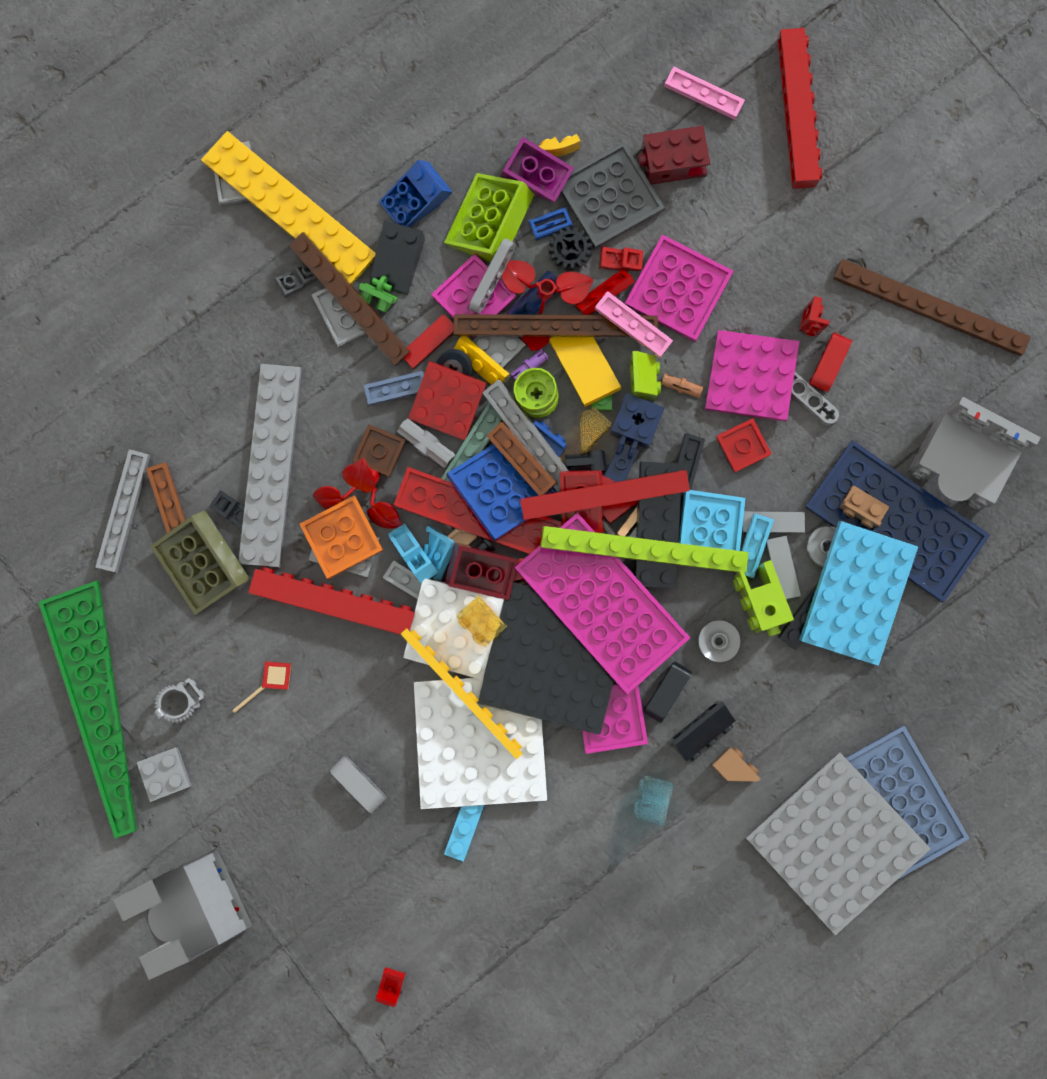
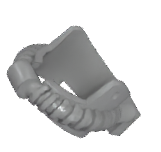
(186, 688)

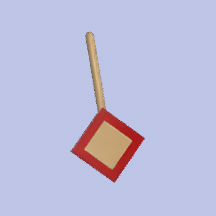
(275, 676)

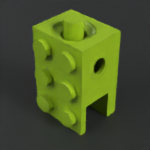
(764, 604)

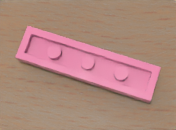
(704, 93)
(633, 324)

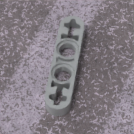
(492, 276)
(809, 392)

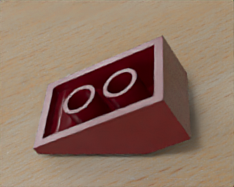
(481, 571)

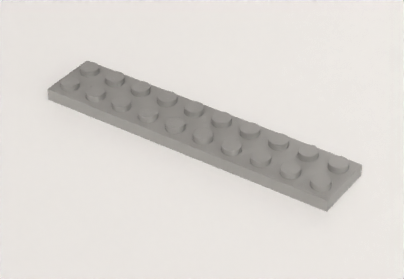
(270, 466)

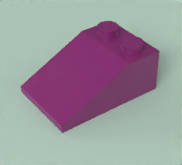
(538, 170)

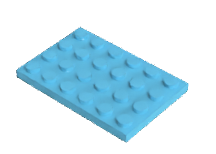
(858, 593)

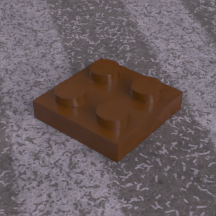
(380, 450)

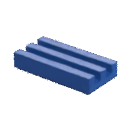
(546, 233)

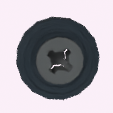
(457, 360)

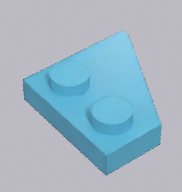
(438, 550)

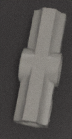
(426, 443)

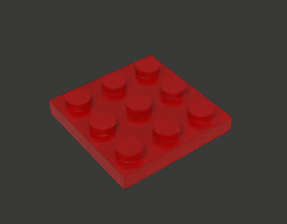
(447, 400)

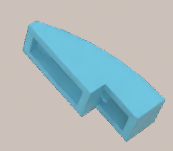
(412, 553)

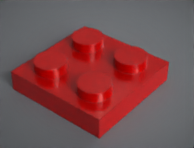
(743, 445)

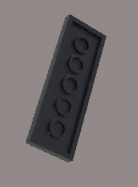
(658, 521)

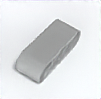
(358, 784)

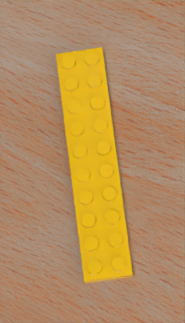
(287, 205)

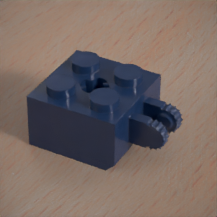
(624, 426)

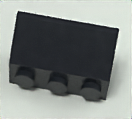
(703, 731)

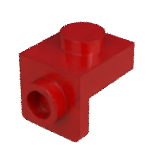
(390, 987)

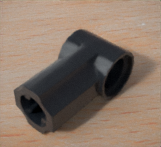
(587, 462)

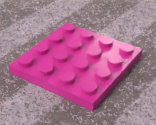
(679, 288)
(752, 375)

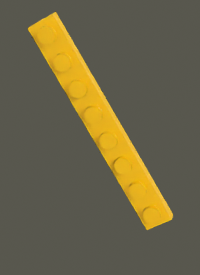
(469, 699)

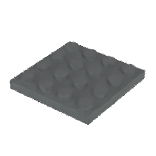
(610, 195)

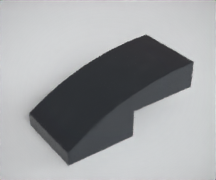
(228, 508)

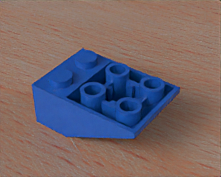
(415, 194)

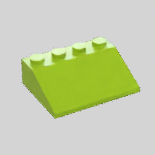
(489, 215)

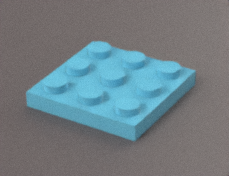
(711, 520)

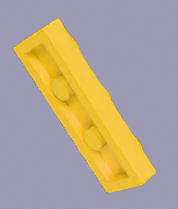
(481, 362)

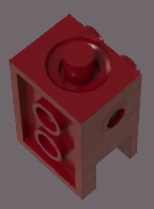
(675, 155)

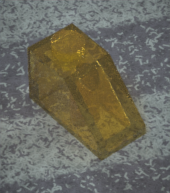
(592, 428)

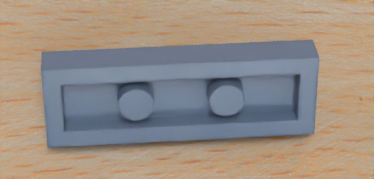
(393, 388)

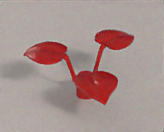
(571, 285)
(364, 479)

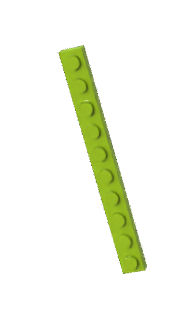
(643, 549)

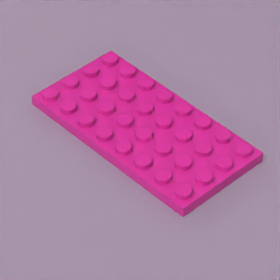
(604, 609)

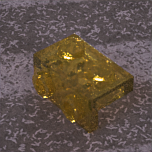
(480, 621)

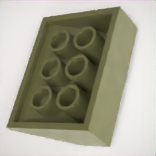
(199, 562)

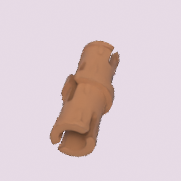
(681, 385)

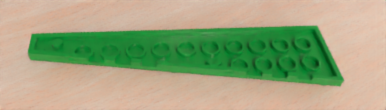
(84, 658)

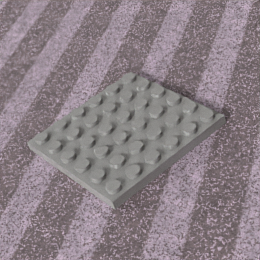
(837, 843)

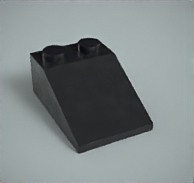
(397, 255)

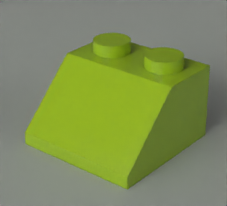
(644, 376)

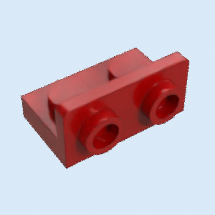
(810, 322)

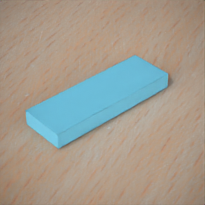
(755, 541)

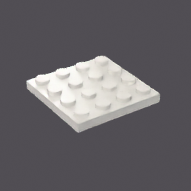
(439, 628)

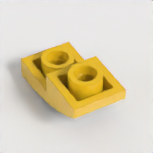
(567, 145)

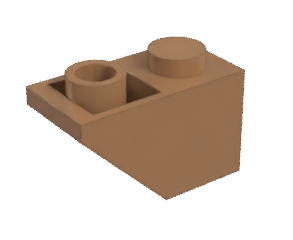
(733, 768)

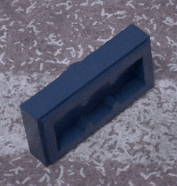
(621, 464)

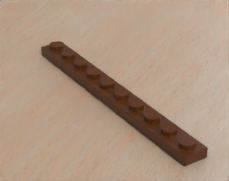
(932, 307)
(539, 325)

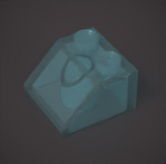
(653, 800)

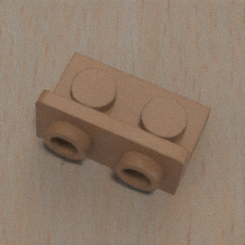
(864, 507)

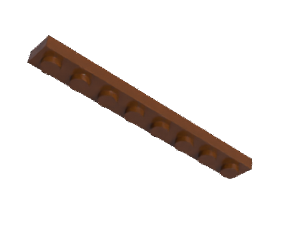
(349, 298)

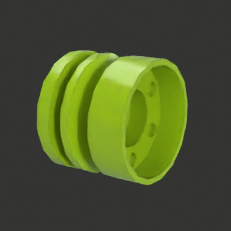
(532, 382)

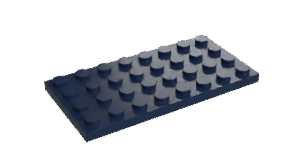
(914, 516)

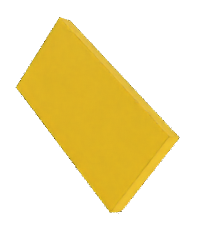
(585, 367)

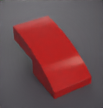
(617, 259)

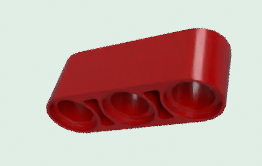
(830, 362)

